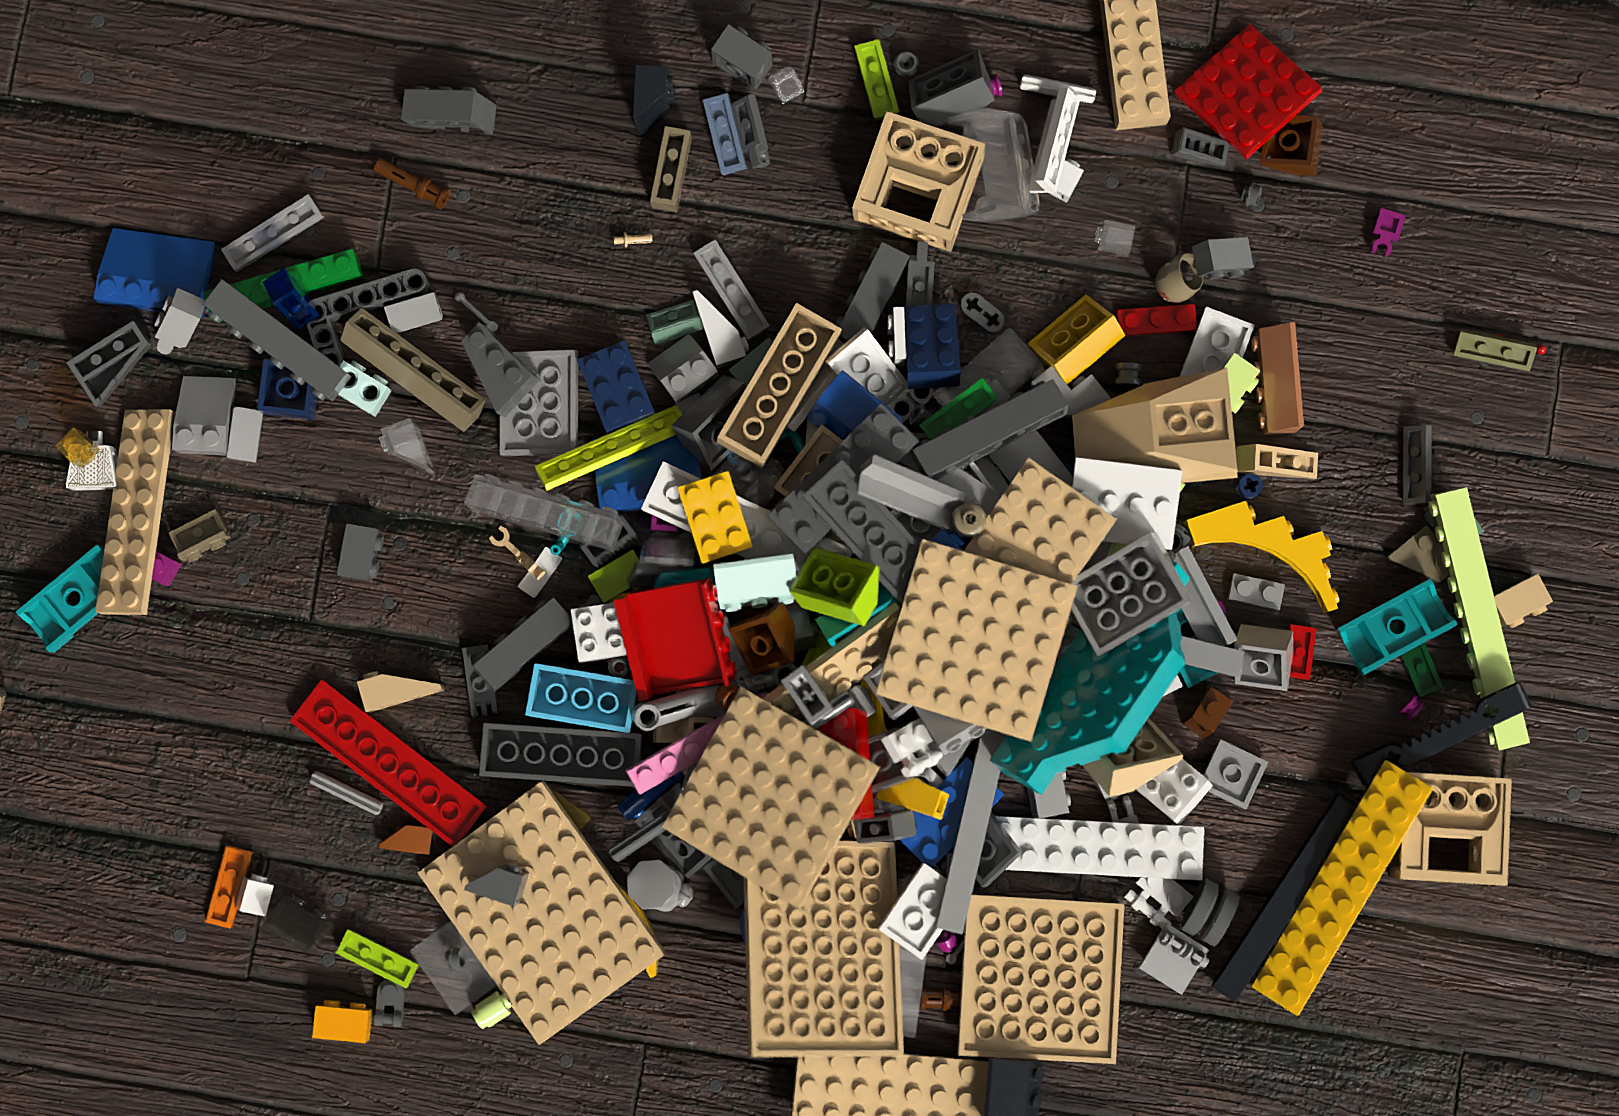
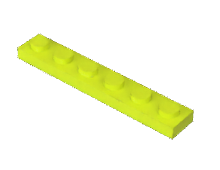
(608, 448)

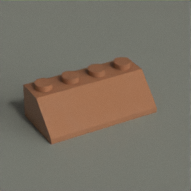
(1278, 379)

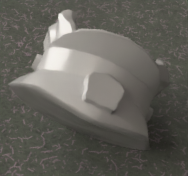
(658, 886)

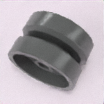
(1209, 912)

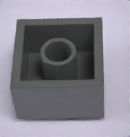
(742, 56)

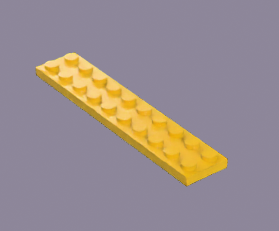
(1342, 887)

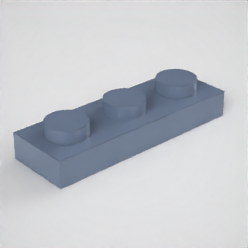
(725, 134)

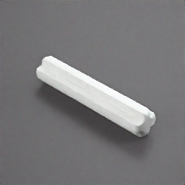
(1052, 87)

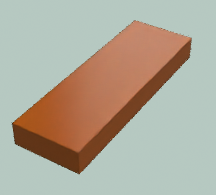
(227, 886)

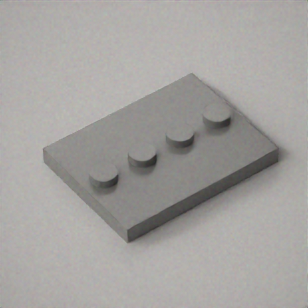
(548, 415)

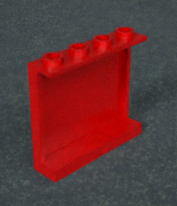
(675, 638)

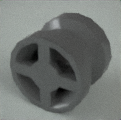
(1127, 374)

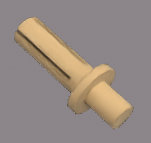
(633, 239)

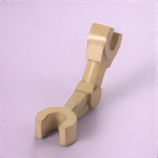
(521, 556)

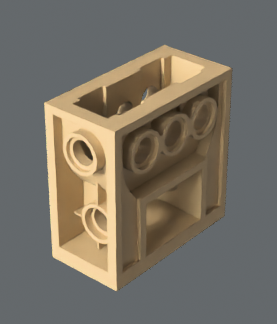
(921, 175)
(1484, 826)

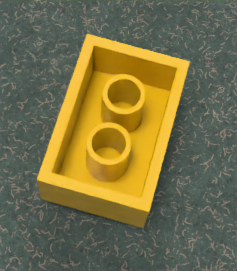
(714, 517)

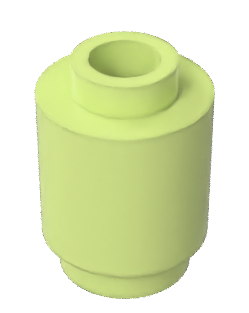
(491, 1010)

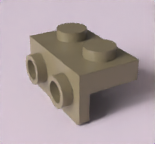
(200, 536)

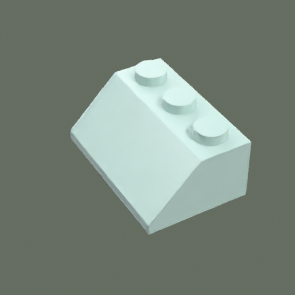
(755, 582)

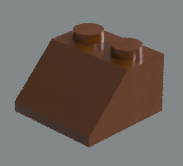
(1294, 147)
(765, 638)

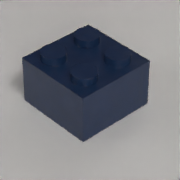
(283, 395)

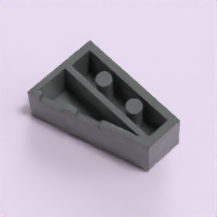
(109, 361)
(499, 369)

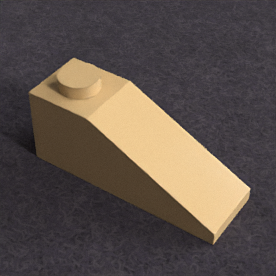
(1276, 461)
(386, 690)

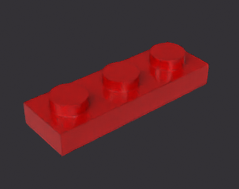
(1157, 320)

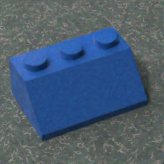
(844, 406)

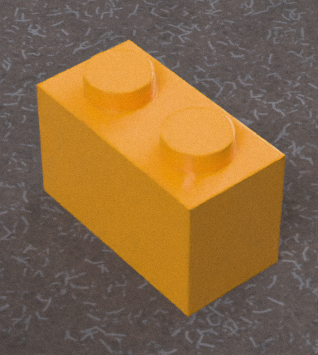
(342, 1022)

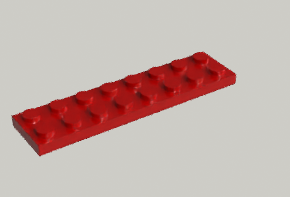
(388, 763)

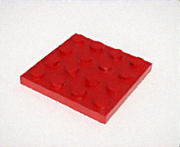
(1248, 91)

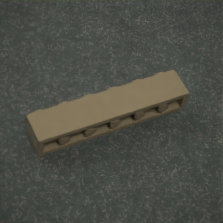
(412, 369)

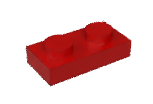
(1303, 651)

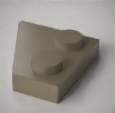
(1422, 555)

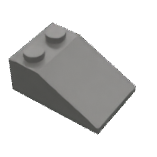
(204, 415)

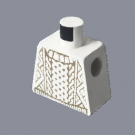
(99, 473)

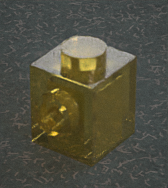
(77, 448)

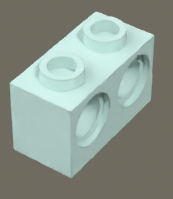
(357, 392)

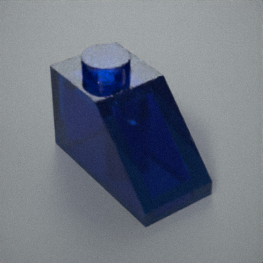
(290, 298)

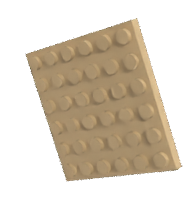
(976, 640)
(770, 797)
(1041, 979)

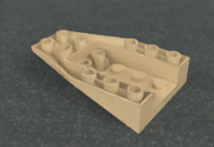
(1166, 425)

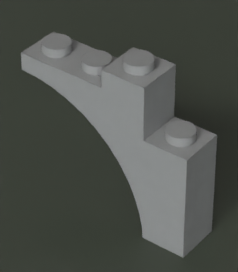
(1084, 395)

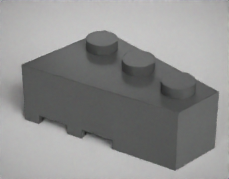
(448, 109)

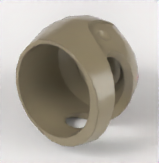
(1172, 283)

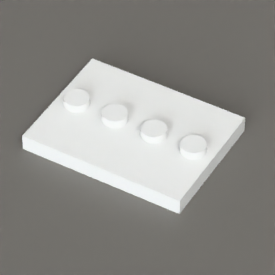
(1137, 495)

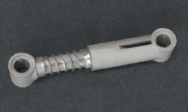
(701, 699)

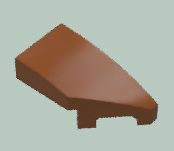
(408, 839)

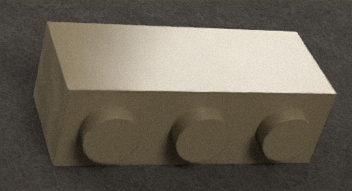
(671, 169)

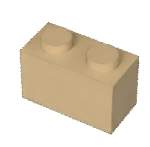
(1522, 599)

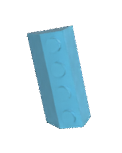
(581, 698)

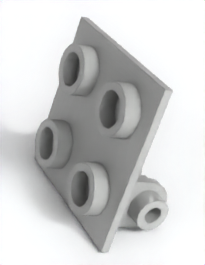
(1174, 958)

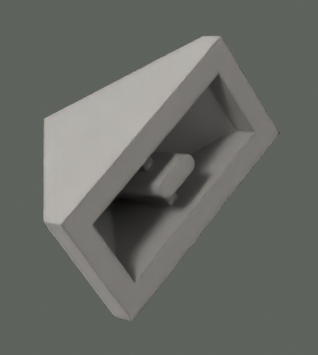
(808, 694)

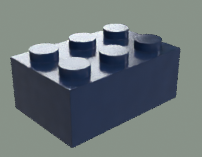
(931, 346)
(616, 387)

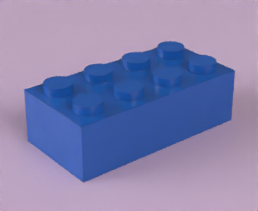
(938, 836)

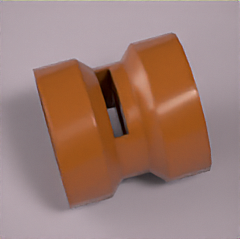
(725, 695)

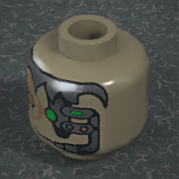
(958, 520)

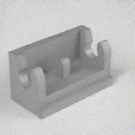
(414, 312)

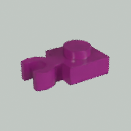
(1387, 227)

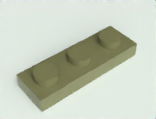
(1494, 349)

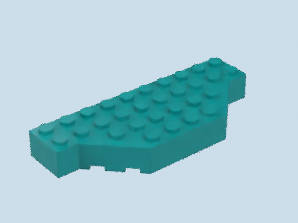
(1095, 702)

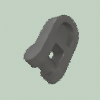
(392, 995)

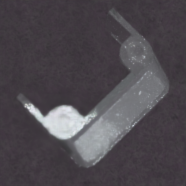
(1006, 164)

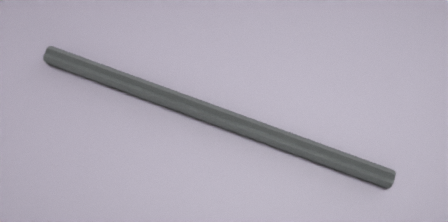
(655, 828)

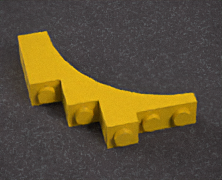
(1273, 536)
(911, 794)

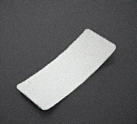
(548, 563)

